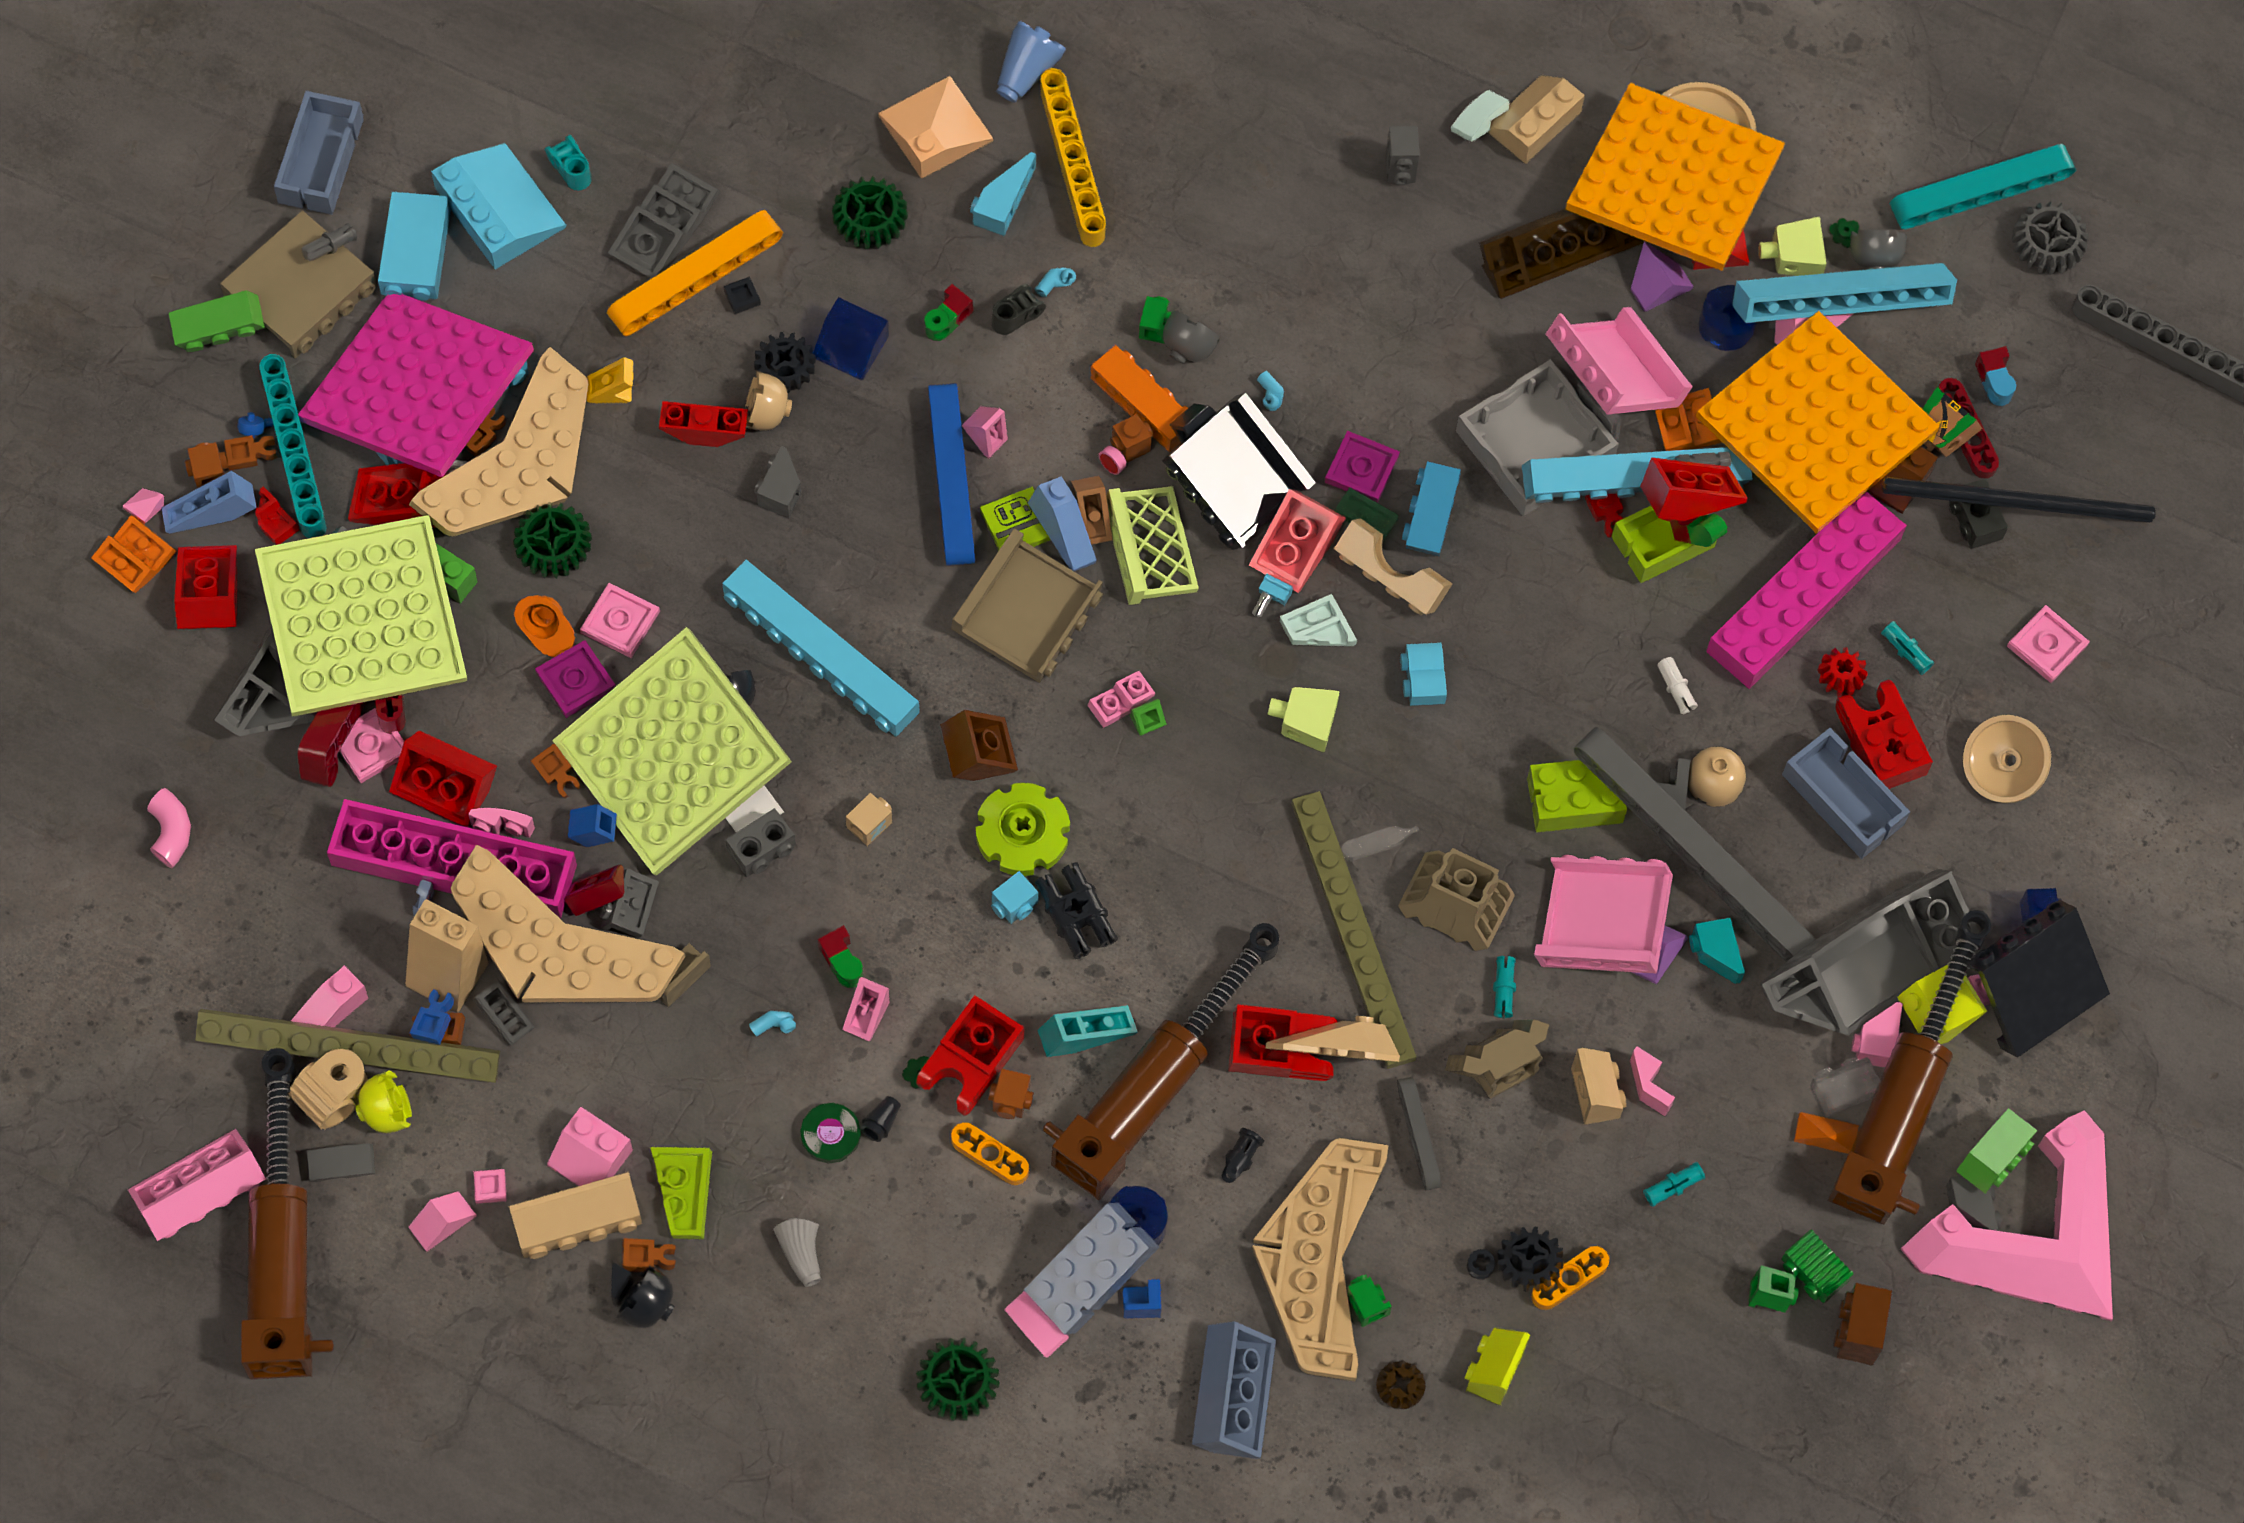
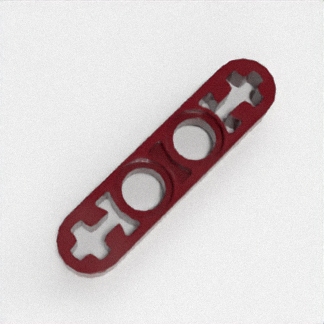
(1971, 452)

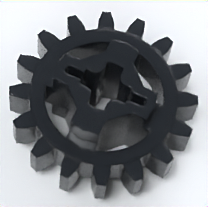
(785, 361)
(1533, 1271)

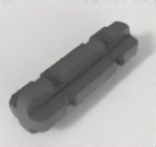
(1721, 458)

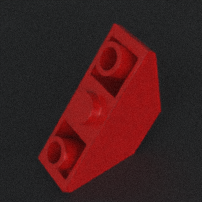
(703, 423)

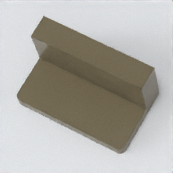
(689, 971)

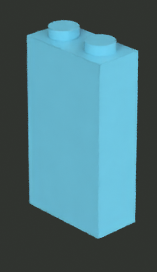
(414, 245)

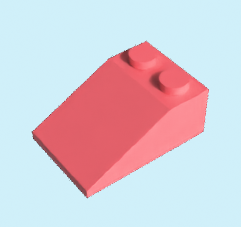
(1296, 539)

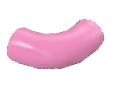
(174, 827)

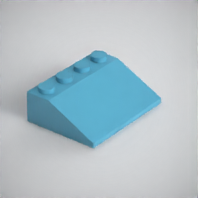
(497, 203)

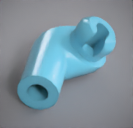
(1055, 278)
(1274, 391)
(773, 1019)

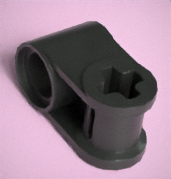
(1019, 306)

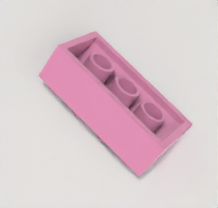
(197, 1185)

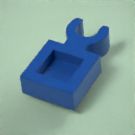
(433, 1022)

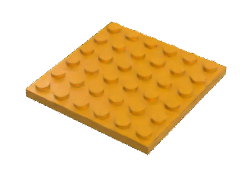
(1675, 176)
(1817, 421)

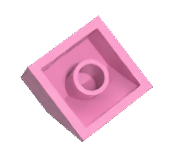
(589, 1150)

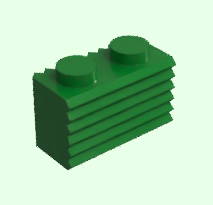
(1816, 1267)

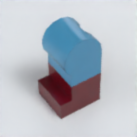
(1994, 375)

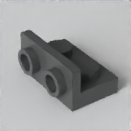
(633, 909)

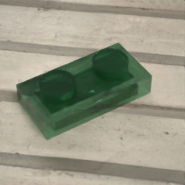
(1358, 506)

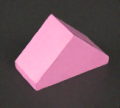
(987, 429)
(866, 1009)
(441, 1219)

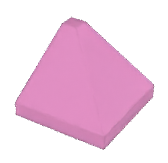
(144, 504)

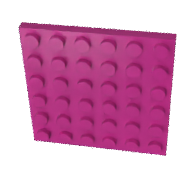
(416, 383)

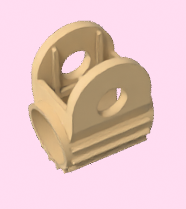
(320, 1092)

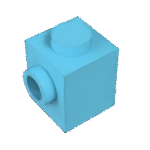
(1014, 898)

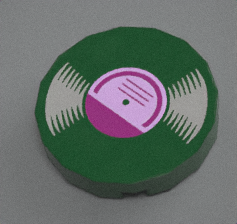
(830, 1132)

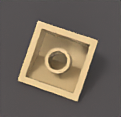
(1597, 1086)

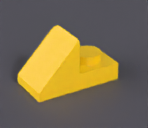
(611, 383)

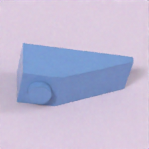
(210, 504)
(1063, 522)

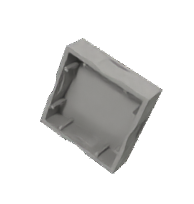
(1531, 421)

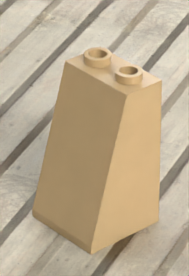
(444, 954)

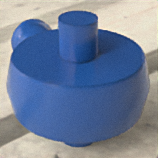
(253, 424)

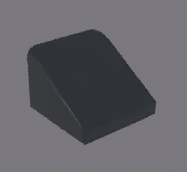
(620, 1283)

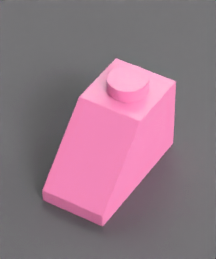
(1878, 1036)

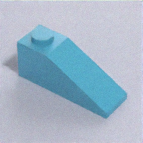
(1002, 196)

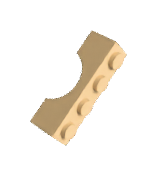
(1363, 546)

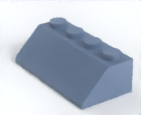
(1234, 1390)

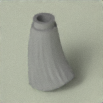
(798, 1245)

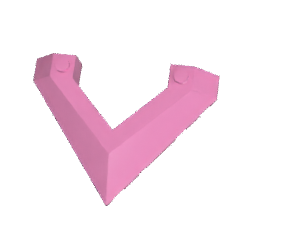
(2060, 1271)

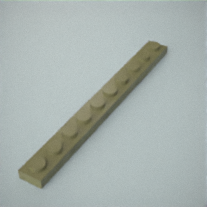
(1351, 922)
(370, 1047)

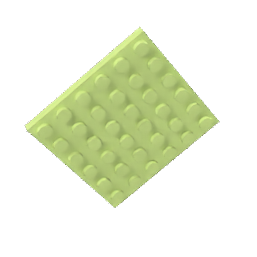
(360, 615)
(672, 751)

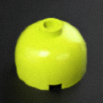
(384, 1104)

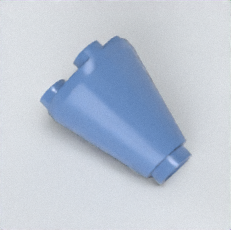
(1026, 59)

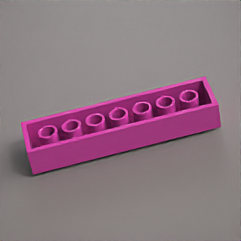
(1805, 589)
(421, 848)

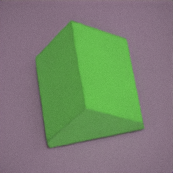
(1148, 717)

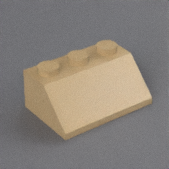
(1537, 116)

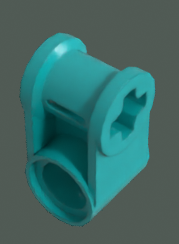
(569, 159)

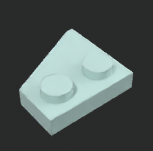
(1318, 624)

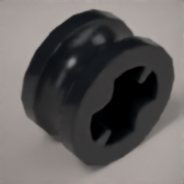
(1474, 1272)

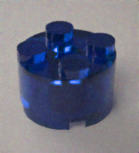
(1721, 322)
(1148, 1206)

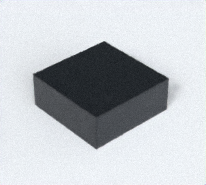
(742, 295)

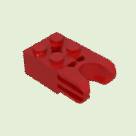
(1885, 737)
(1272, 1024)
(968, 1060)

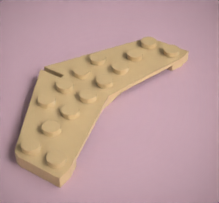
(526, 468)
(564, 958)
(1308, 1269)

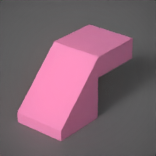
(1644, 1070)

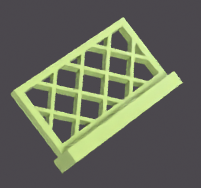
(1126, 544)

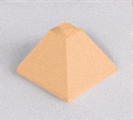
(935, 127)

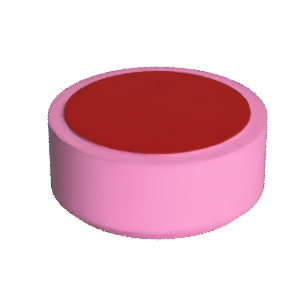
(1112, 460)

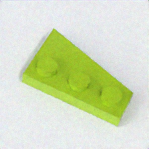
(684, 1187)

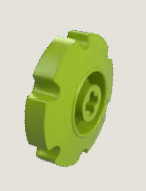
(1023, 849)

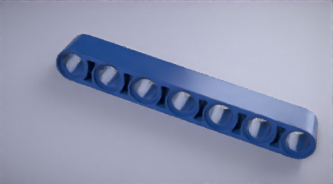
(951, 474)

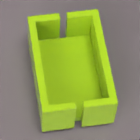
(1651, 544)
(1571, 797)

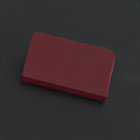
(596, 890)

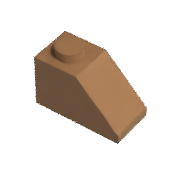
(1093, 507)

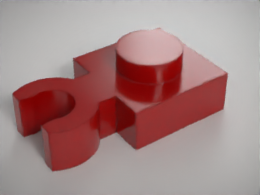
(1607, 510)

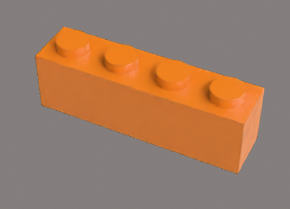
(1138, 394)

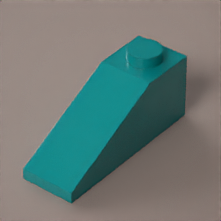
(1085, 1029)

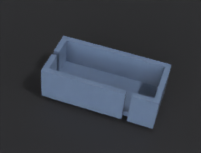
(318, 152)
(1845, 794)
(1091, 1268)

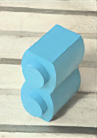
(1424, 673)

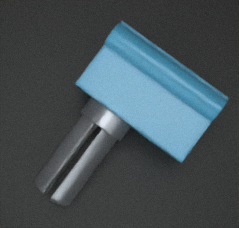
(1272, 589)

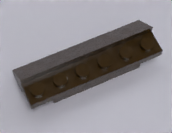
(1548, 250)

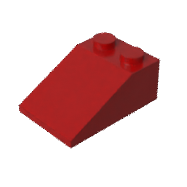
(1689, 489)
(385, 493)
(206, 587)

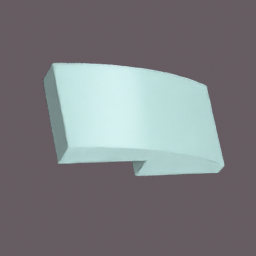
(1478, 115)

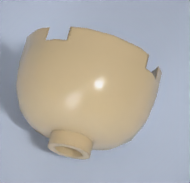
(767, 402)
(1716, 776)

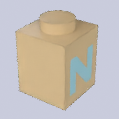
(869, 818)

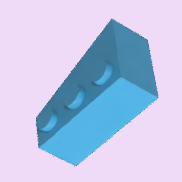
(1431, 508)

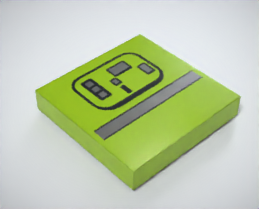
(1013, 513)

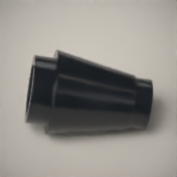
(880, 1119)

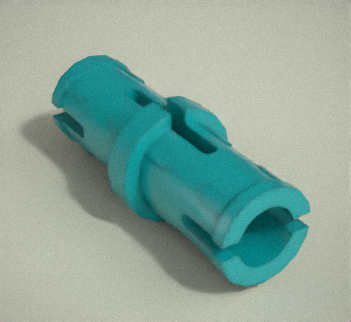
(1907, 647)
(1504, 987)
(1674, 1184)

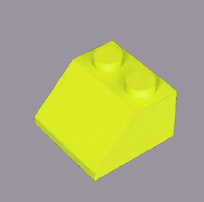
(1920, 996)
(1497, 1363)

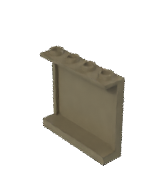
(298, 295)
(1026, 608)

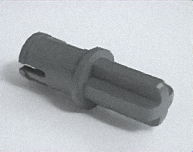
(329, 242)

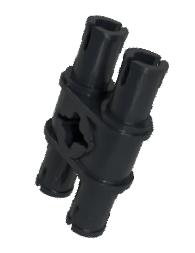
(1070, 922)

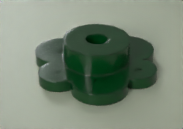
(1838, 232)
(914, 1067)

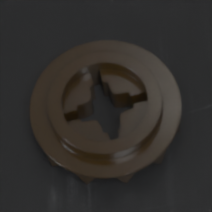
(1396, 1397)

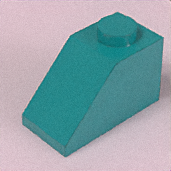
(1718, 948)

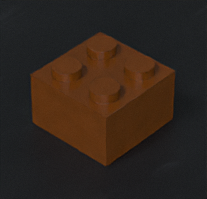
(1863, 1323)

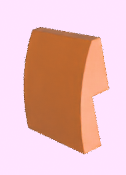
(1682, 428)
(134, 554)

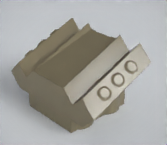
(1458, 897)
(1502, 1058)

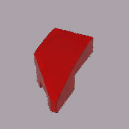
(273, 519)

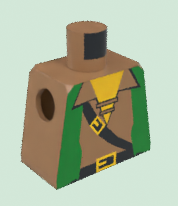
(1954, 422)

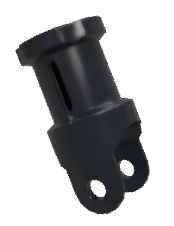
(1239, 1160)

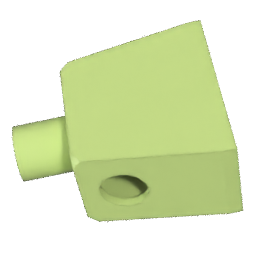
(1796, 248)
(1307, 715)

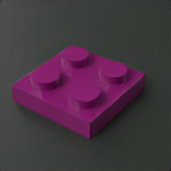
(1362, 466)
(575, 678)

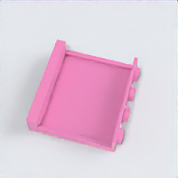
(1620, 363)
(1605, 914)

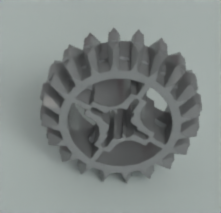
(2033, 232)

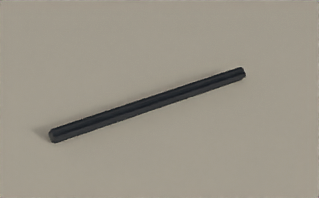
(2018, 499)

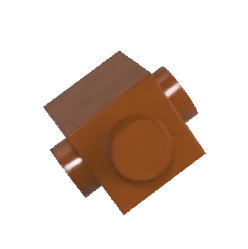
(1132, 437)
(205, 463)
(1011, 1094)

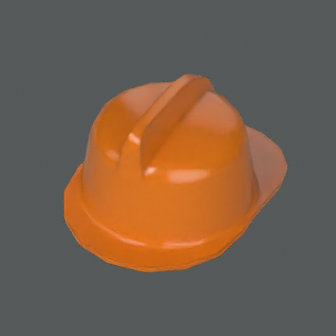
(544, 624)

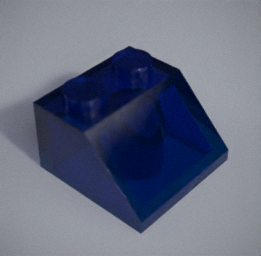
(851, 338)

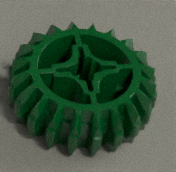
(870, 227)
(529, 538)
(947, 1383)

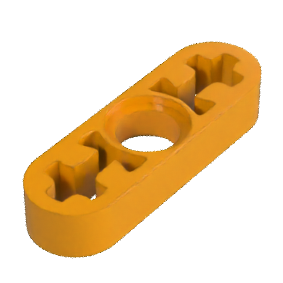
(988, 1141)
(1593, 1272)

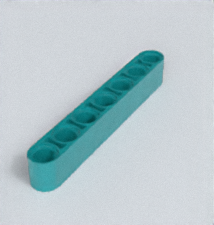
(1982, 186)
(292, 434)

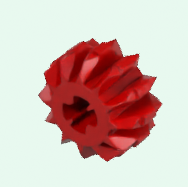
(1850, 679)

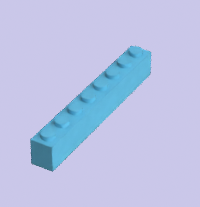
(1844, 292)
(1603, 474)
(820, 648)

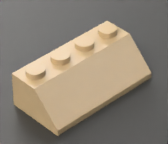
(576, 1216)

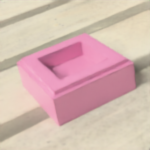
(490, 1186)

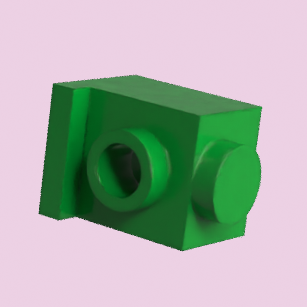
(1154, 319)
(1773, 1289)
(1367, 1300)

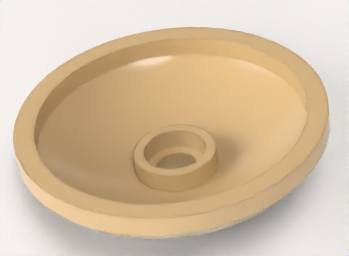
(1987, 757)

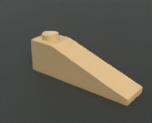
(1343, 1039)

